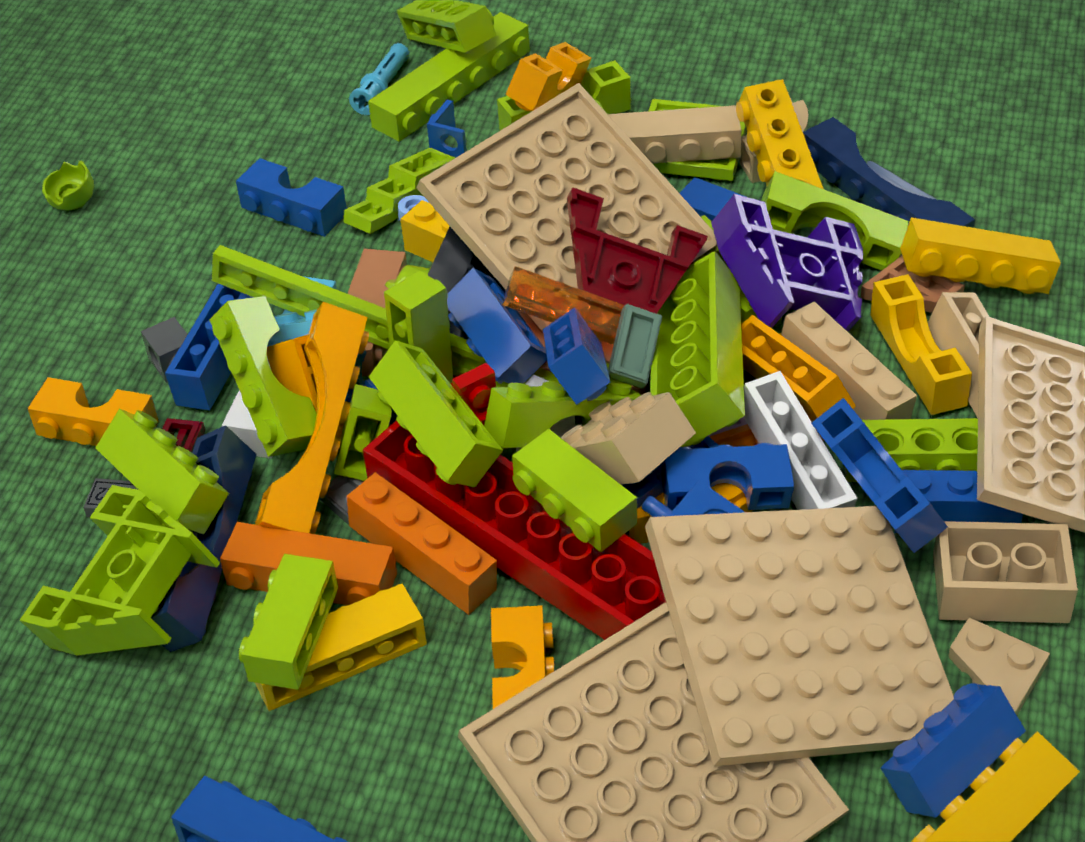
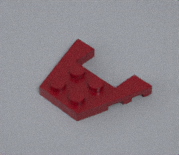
(622, 268)

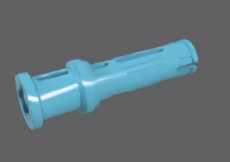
(378, 81)

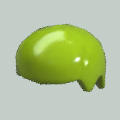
(68, 187)

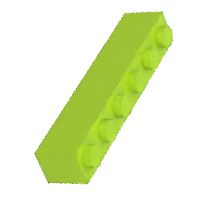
(445, 77)

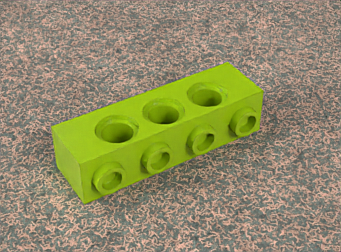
(447, 23)
(927, 443)

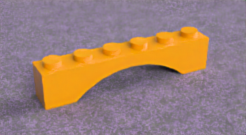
(332, 351)

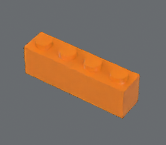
(422, 543)
(257, 550)

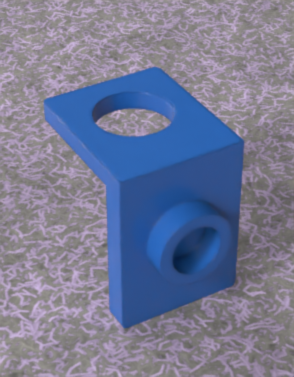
(441, 126)

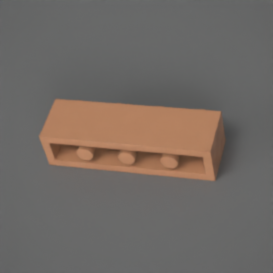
(369, 284)

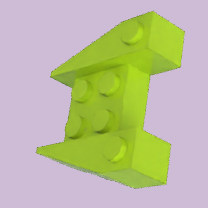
(123, 581)

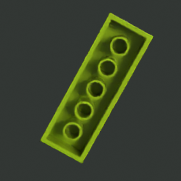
(701, 348)

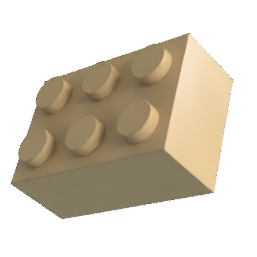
(631, 435)
(1005, 572)

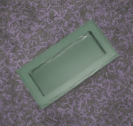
(634, 346)

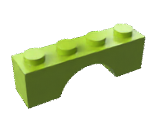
(604, 83)
(800, 205)
(524, 412)
(280, 416)

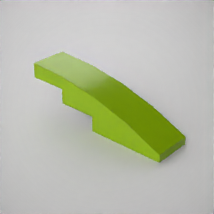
(383, 197)

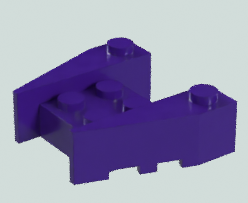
(787, 269)

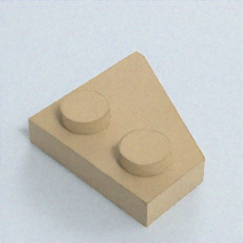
(998, 660)

